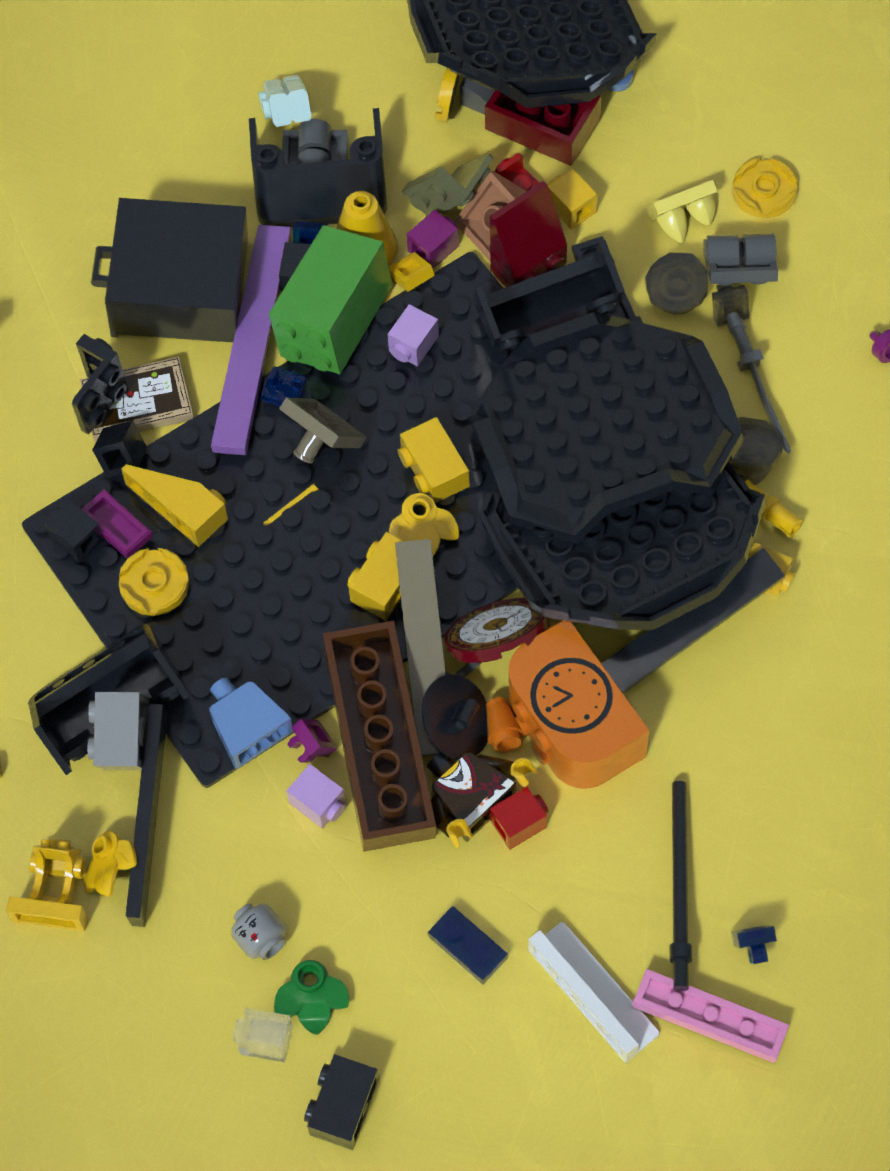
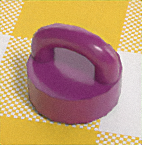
(881, 345)

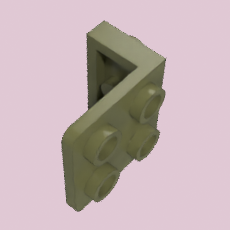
(444, 191)

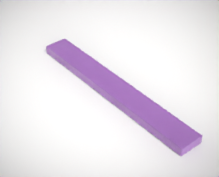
(250, 343)

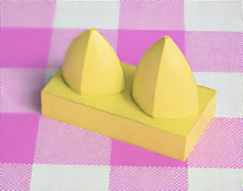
(671, 213)

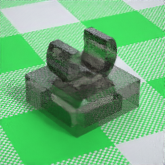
(729, 300)

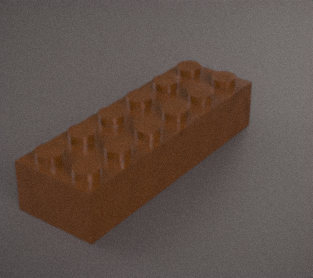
(379, 736)

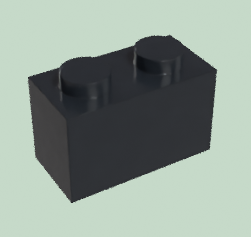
(342, 1101)

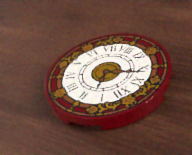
(494, 629)

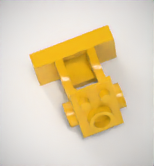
(58, 860)

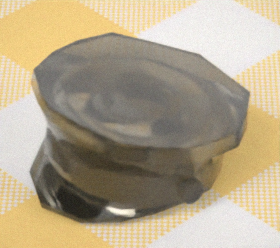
(677, 283)
(758, 451)

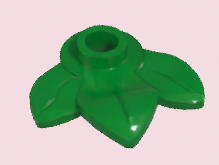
(311, 1002)

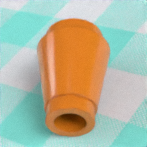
(502, 728)

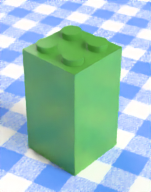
(331, 299)

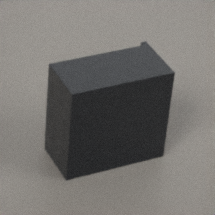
(174, 270)

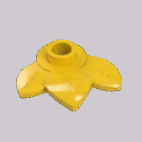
(432, 525)
(108, 856)

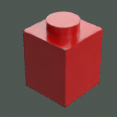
(519, 817)

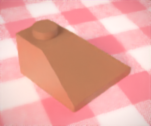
(490, 197)

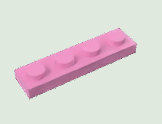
(711, 1016)

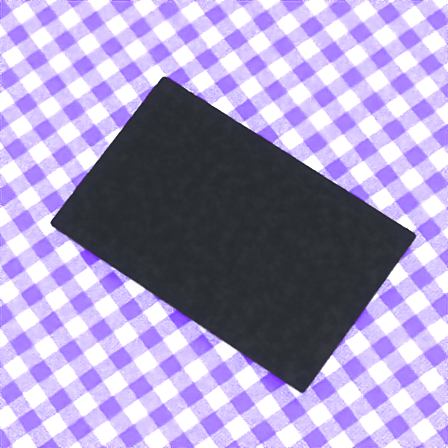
(273, 589)

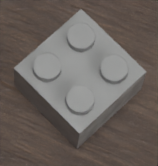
(118, 730)

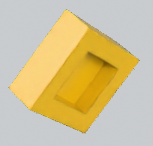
(411, 271)

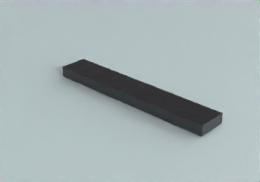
(664, 643)
(146, 814)

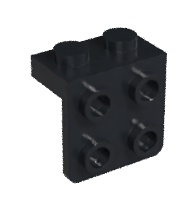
(104, 385)

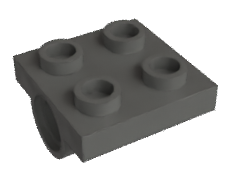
(314, 143)
(741, 259)

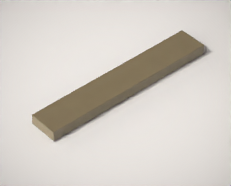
(420, 626)

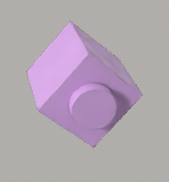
(412, 335)
(317, 796)

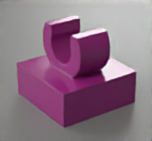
(314, 739)

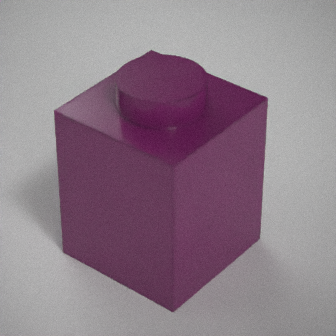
(433, 238)

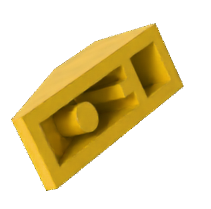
(180, 501)

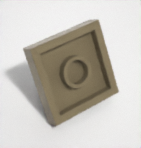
(321, 427)

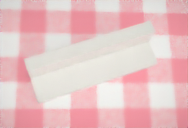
(593, 991)

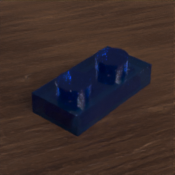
(467, 945)

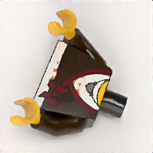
(470, 789)

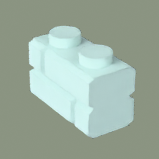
(285, 101)

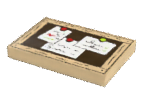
(153, 397)

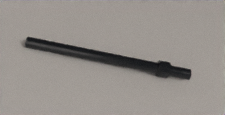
(680, 950)

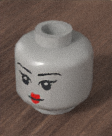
(259, 931)

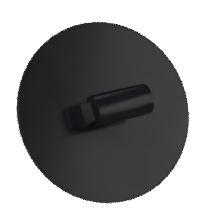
(455, 716)

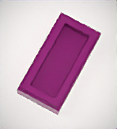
(118, 524)

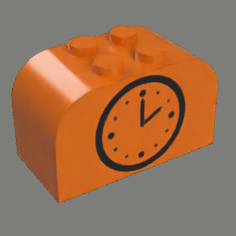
(573, 709)

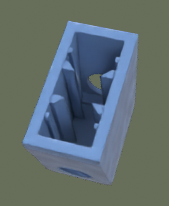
(247, 720)

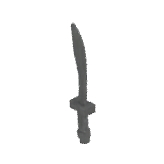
(750, 361)

